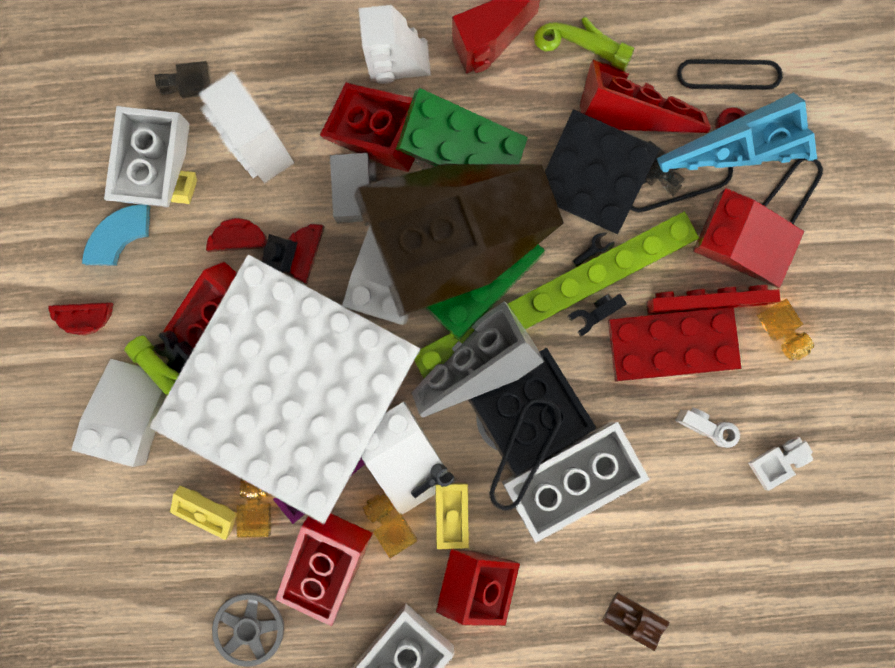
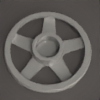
(248, 629)

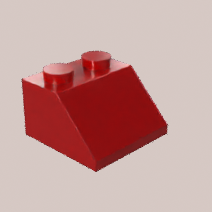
(477, 588)

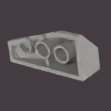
(488, 359)

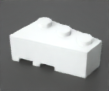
(391, 46)

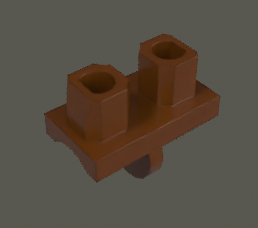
(635, 621)

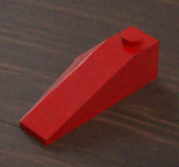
(628, 106)

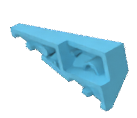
(767, 134)

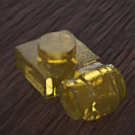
(781, 322)
(253, 517)
(393, 532)

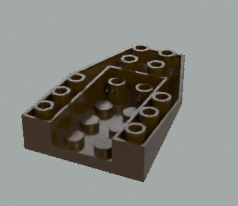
(456, 226)

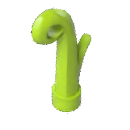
(590, 39)
(142, 352)

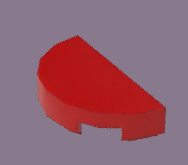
(236, 235)
(307, 247)
(81, 318)

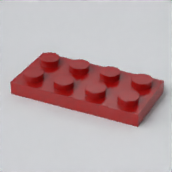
(674, 344)

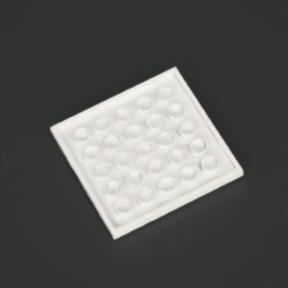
(285, 388)

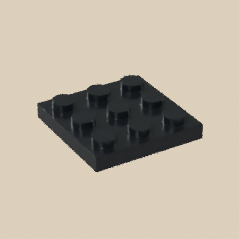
(598, 170)
(502, 406)

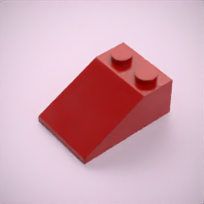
(488, 30)
(369, 123)
(749, 238)
(201, 303)
(323, 567)

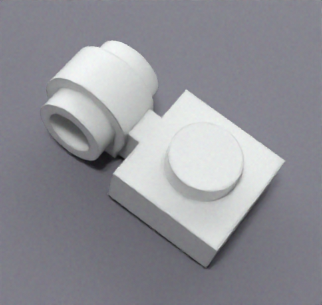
(698, 422)
(774, 467)

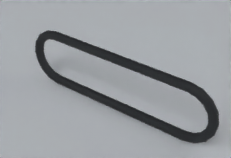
(724, 86)

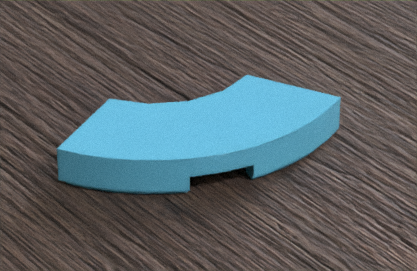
(115, 233)

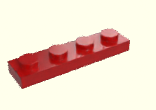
(726, 297)

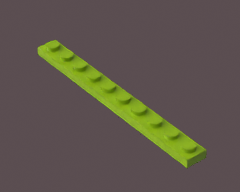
(580, 282)

